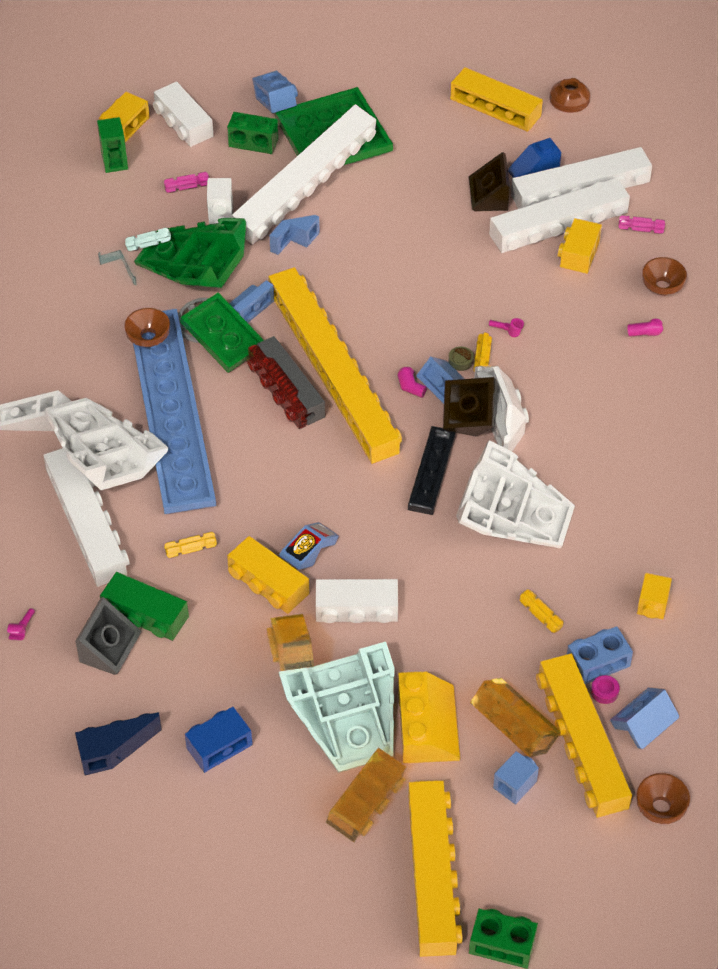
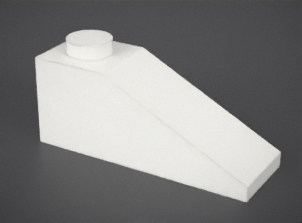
(29, 412)

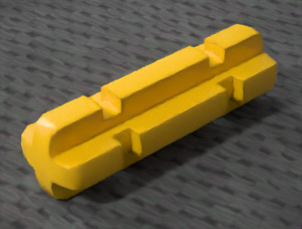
(482, 350)
(190, 544)
(541, 611)

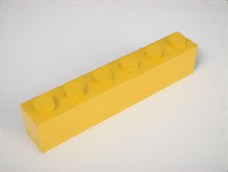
(584, 736)
(432, 869)

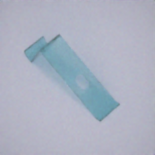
(115, 256)

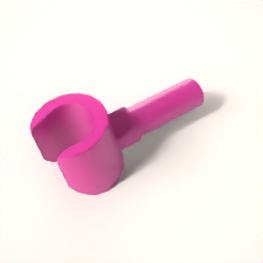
(513, 328)
(18, 631)

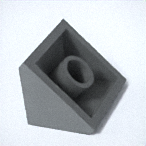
(106, 638)

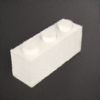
(183, 114)
(357, 600)

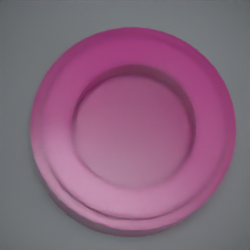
(605, 689)

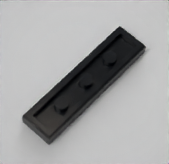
(431, 471)

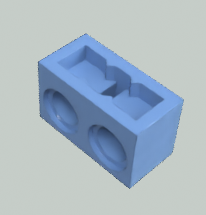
(275, 91)
(601, 660)

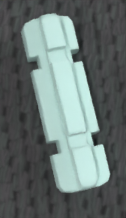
(148, 239)

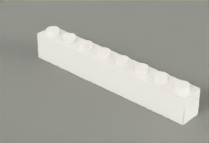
(306, 173)

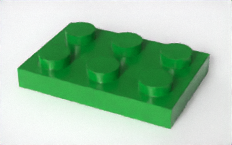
(221, 331)

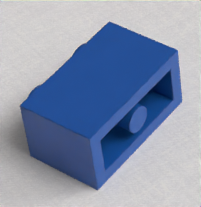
(218, 739)

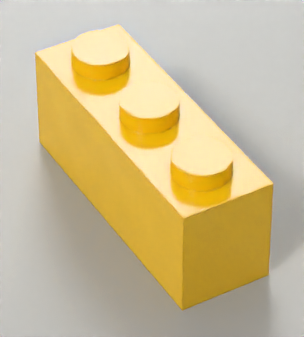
(268, 575)

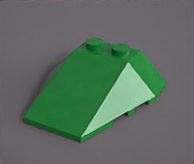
(198, 254)

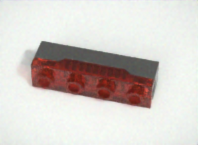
(286, 383)

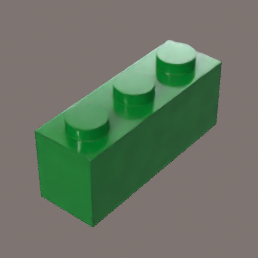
(147, 606)

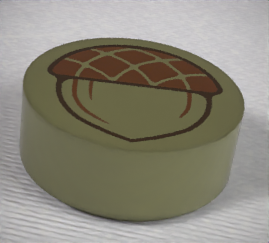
(461, 358)

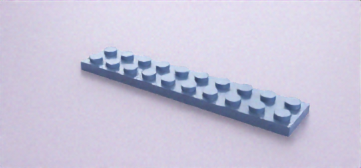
(175, 421)

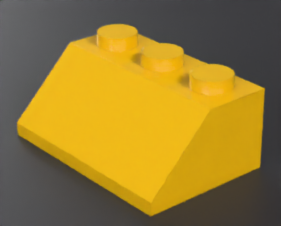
(427, 718)

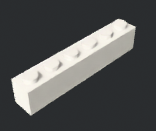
(628, 166)
(554, 215)
(86, 518)

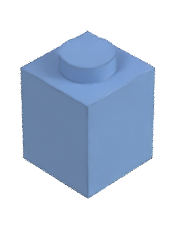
(516, 777)

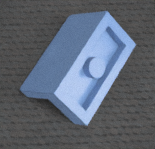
(253, 300)
(434, 375)
(646, 716)

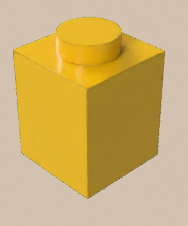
(654, 596)

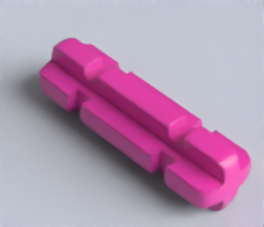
(186, 182)
(641, 224)

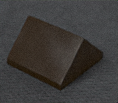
(490, 186)
(469, 405)

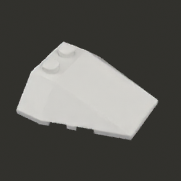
(103, 446)
(512, 502)

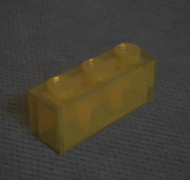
(290, 642)
(515, 717)
(367, 795)

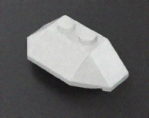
(508, 412)

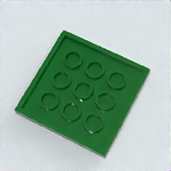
(312, 118)

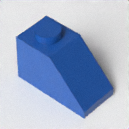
(536, 158)

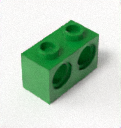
(252, 132)
(112, 144)
(500, 945)

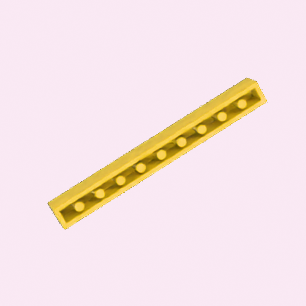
(334, 366)

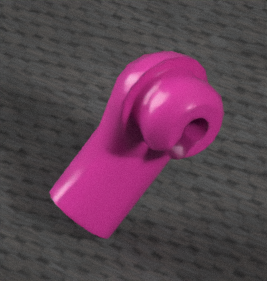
(650, 328)
(408, 383)

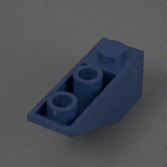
(110, 744)

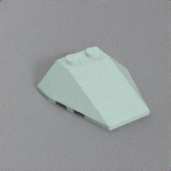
(346, 705)

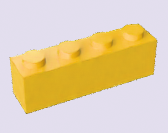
(496, 99)

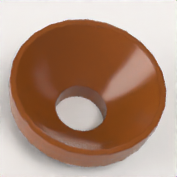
(570, 100)
(665, 270)
(145, 321)
(665, 788)

